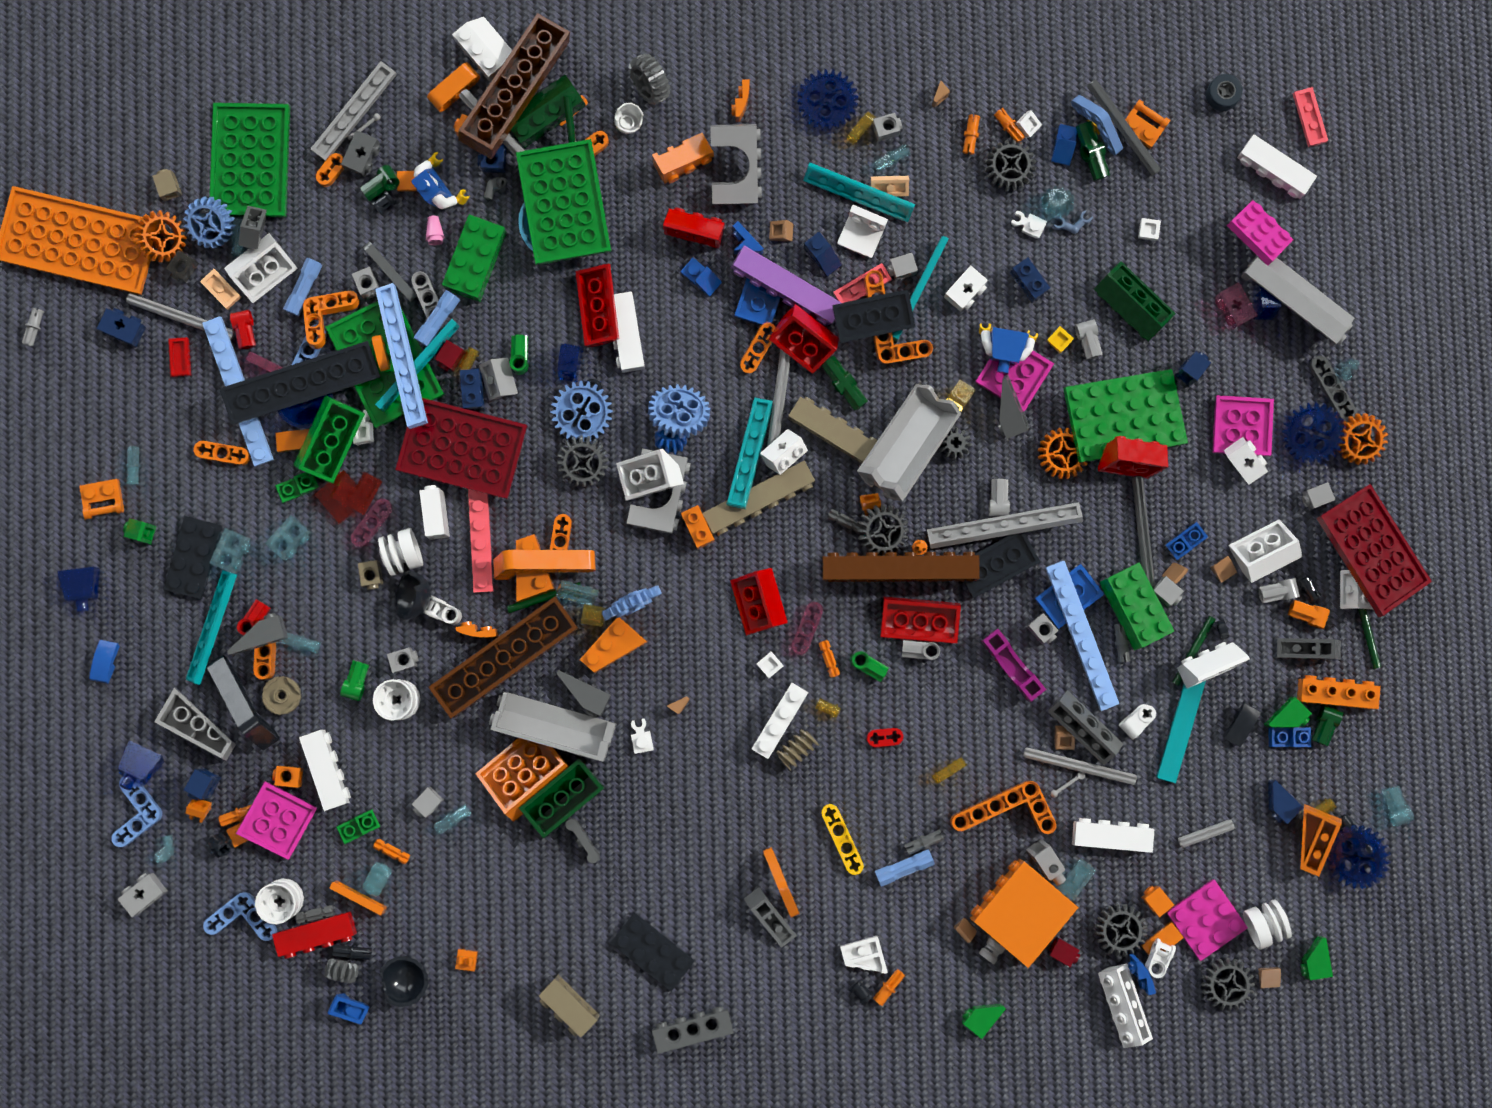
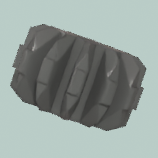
(960, 448)
(341, 970)

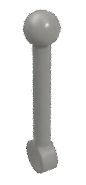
(376, 117)
(1080, 775)

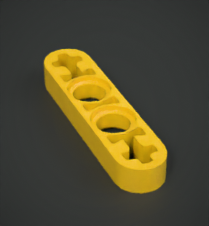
(839, 840)

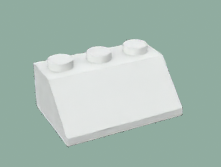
(483, 46)
(260, 268)
(648, 474)
(1266, 550)
(1211, 663)

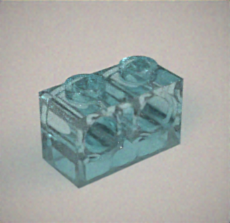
(284, 533)
(225, 548)

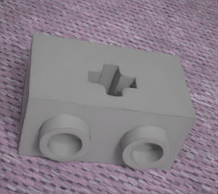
(152, 889)

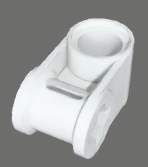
(439, 610)
(1134, 723)
(1160, 957)

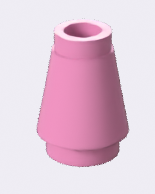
(434, 231)

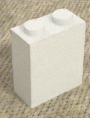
(434, 513)

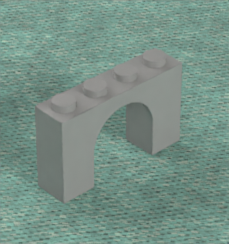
(746, 189)
(662, 518)

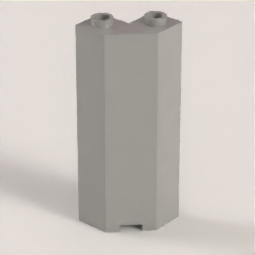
(1301, 298)
(909, 442)
(552, 726)

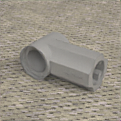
(1088, 334)
(999, 503)
(1282, 590)
(917, 650)

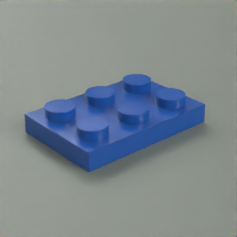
(756, 304)
(1086, 590)

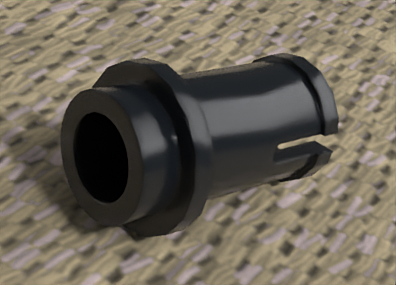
(1309, 587)

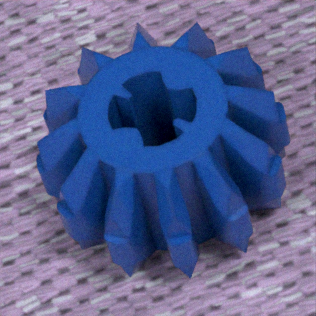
(668, 443)

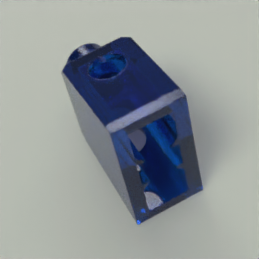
(1264, 304)
(569, 362)
(80, 586)
(138, 765)

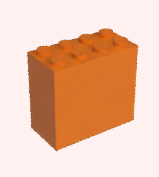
(1023, 912)

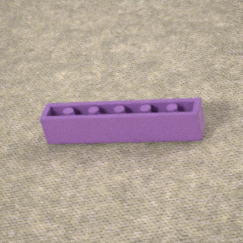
(784, 284)

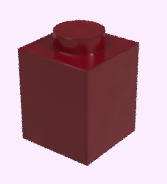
(449, 356)
(1064, 952)

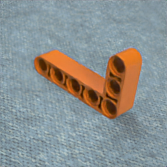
(888, 344)
(513, 561)
(1005, 805)

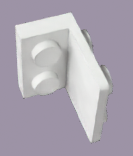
(862, 231)
(1350, 593)

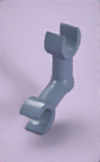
(1070, 227)

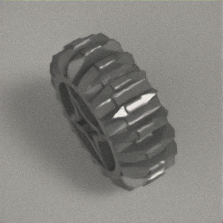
(649, 79)
(1005, 159)
(575, 466)
(875, 532)
(1136, 938)
(1225, 991)

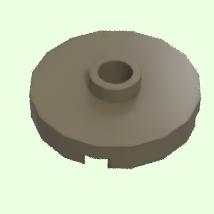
(271, 697)

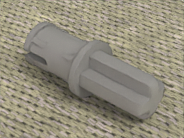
(32, 327)

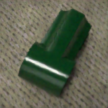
(385, 180)
(1328, 720)

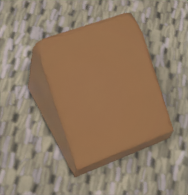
(941, 94)
(781, 231)
(1223, 569)
(1175, 572)
(679, 705)
(1064, 739)
(966, 930)
(1269, 977)

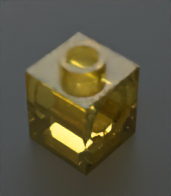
(961, 394)
(592, 616)

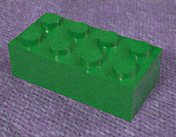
(474, 258)
(329, 439)
(1136, 606)

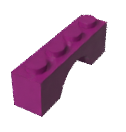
(1011, 664)

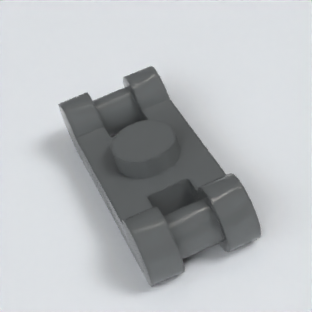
(583, 840)

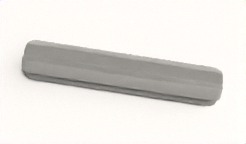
(1206, 833)

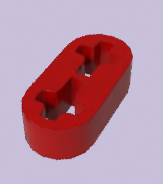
(886, 742)

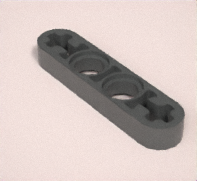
(389, 271)
(1335, 388)

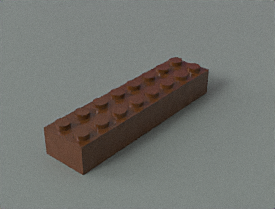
(514, 86)
(900, 568)
(503, 658)

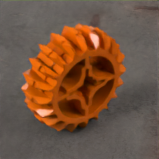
(159, 245)
(1365, 431)
(1054, 455)

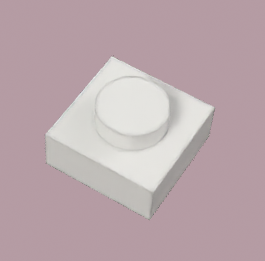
(1028, 124)
(1149, 229)
(770, 664)

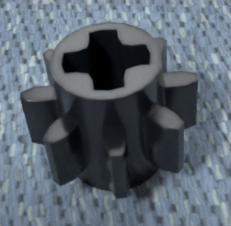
(219, 845)

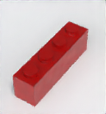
(314, 934)

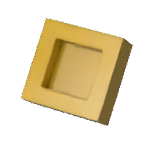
(1060, 339)

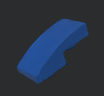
(1186, 540)
(102, 663)
(1289, 737)
(1140, 971)

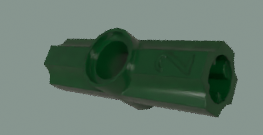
(1092, 150)
(844, 383)

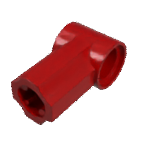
(242, 324)
(254, 615)

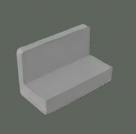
(498, 378)

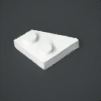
(864, 955)

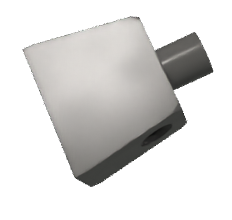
(1047, 861)

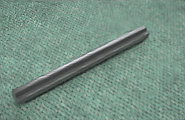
(1124, 128)
(1143, 528)

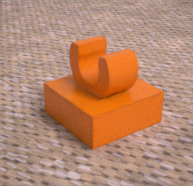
(869, 501)
(198, 809)
(466, 959)

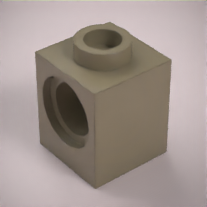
(167, 185)
(364, 568)

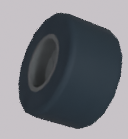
(1224, 92)

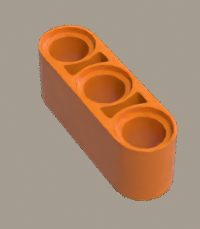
(450, 88)
(269, 661)

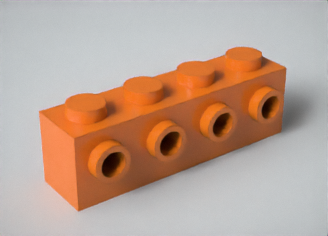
(1338, 693)

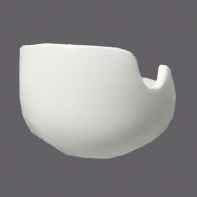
(628, 118)

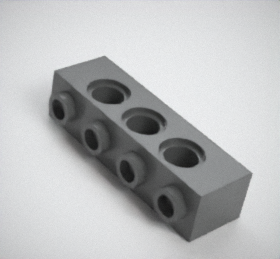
(1085, 727)
(665, 1043)

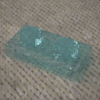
(576, 593)
(1077, 879)

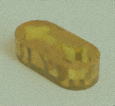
(860, 128)
(949, 770)

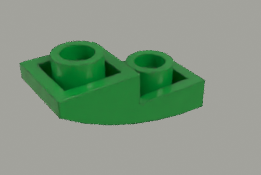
(296, 487)
(358, 826)

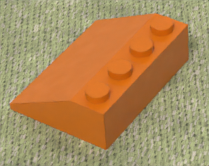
(520, 774)

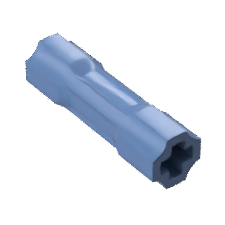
(302, 287)
(444, 307)
(905, 867)

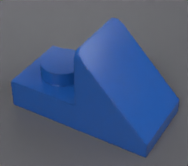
(1064, 145)
(741, 233)
(701, 276)
(348, 1009)

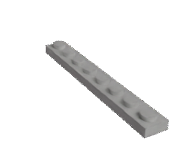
(1005, 525)

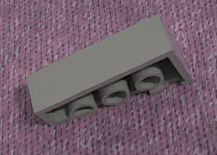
(190, 723)

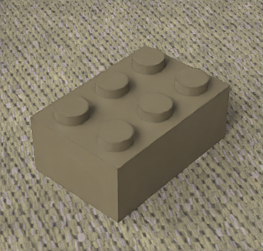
(568, 1006)

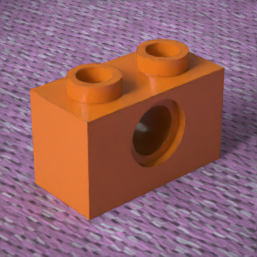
(697, 527)

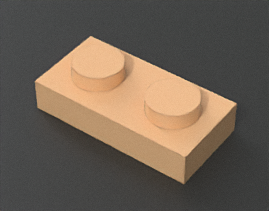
(892, 184)
(220, 289)

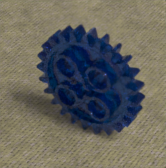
(837, 113)
(1320, 416)
(1357, 875)

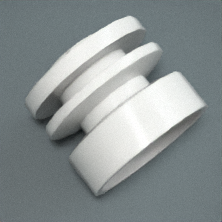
(402, 551)
(385, 699)
(274, 910)
(1267, 924)

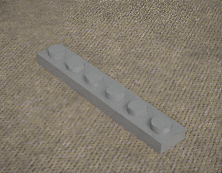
(353, 111)

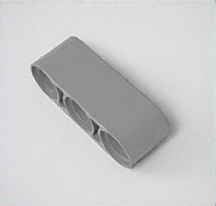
(423, 291)

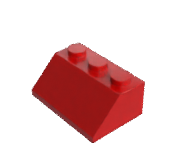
(693, 227)
(804, 339)
(1133, 457)
(758, 601)

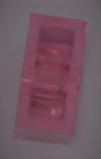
(1235, 296)

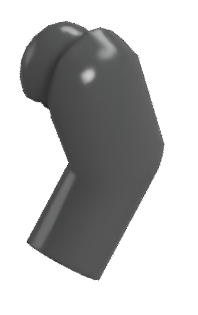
(494, 185)

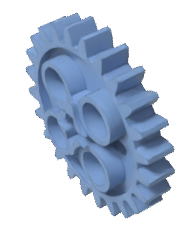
(566, 403)
(678, 411)
(631, 602)

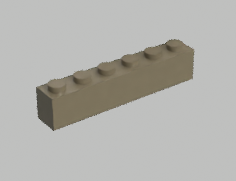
(831, 430)
(761, 496)

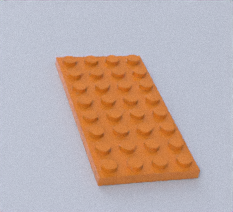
(74, 240)

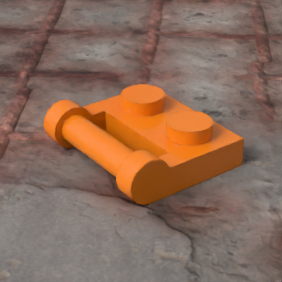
(1145, 131)
(101, 492)

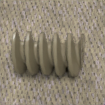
(796, 748)

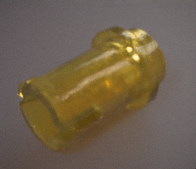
(469, 358)
(828, 708)
(1326, 806)

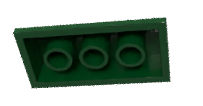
(546, 111)
(1134, 301)
(562, 798)

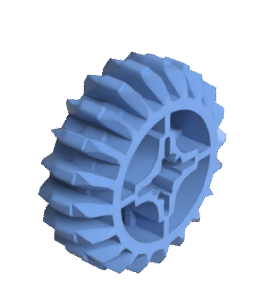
(195, 219)

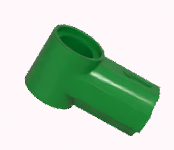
(519, 352)
(870, 667)
(354, 684)

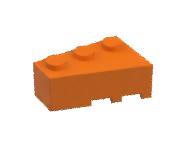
(683, 158)
(531, 583)
(612, 645)
(1317, 838)

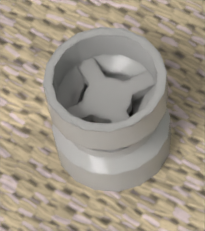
(993, 946)

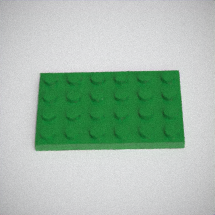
(250, 157)
(563, 202)
(362, 327)
(1128, 406)

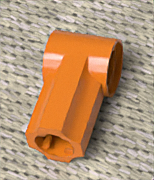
(1314, 615)

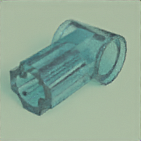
(1399, 811)

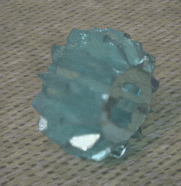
(1057, 202)
(377, 879)

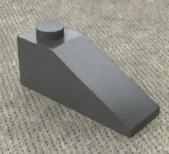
(1012, 417)
(261, 634)
(1309, 648)
(587, 695)
(770, 917)

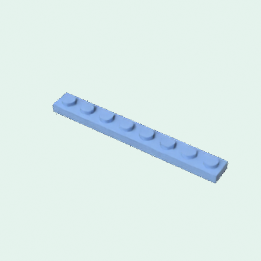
(401, 356)
(231, 374)
(1082, 635)

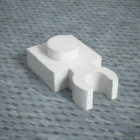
(1031, 226)
(365, 431)
(641, 740)

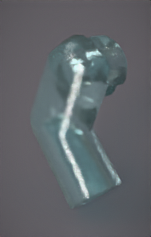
(1346, 369)
(167, 850)

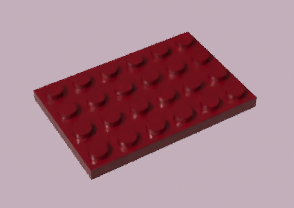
(463, 449)
(1374, 550)

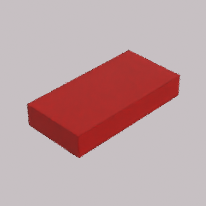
(179, 357)

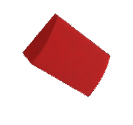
(597, 305)
(920, 619)

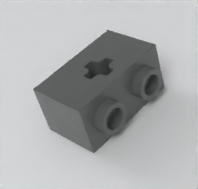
(359, 144)
(252, 227)

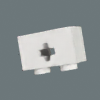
(972, 279)
(783, 451)
(1249, 470)

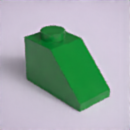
(139, 531)
(1290, 714)
(1316, 961)
(982, 1018)

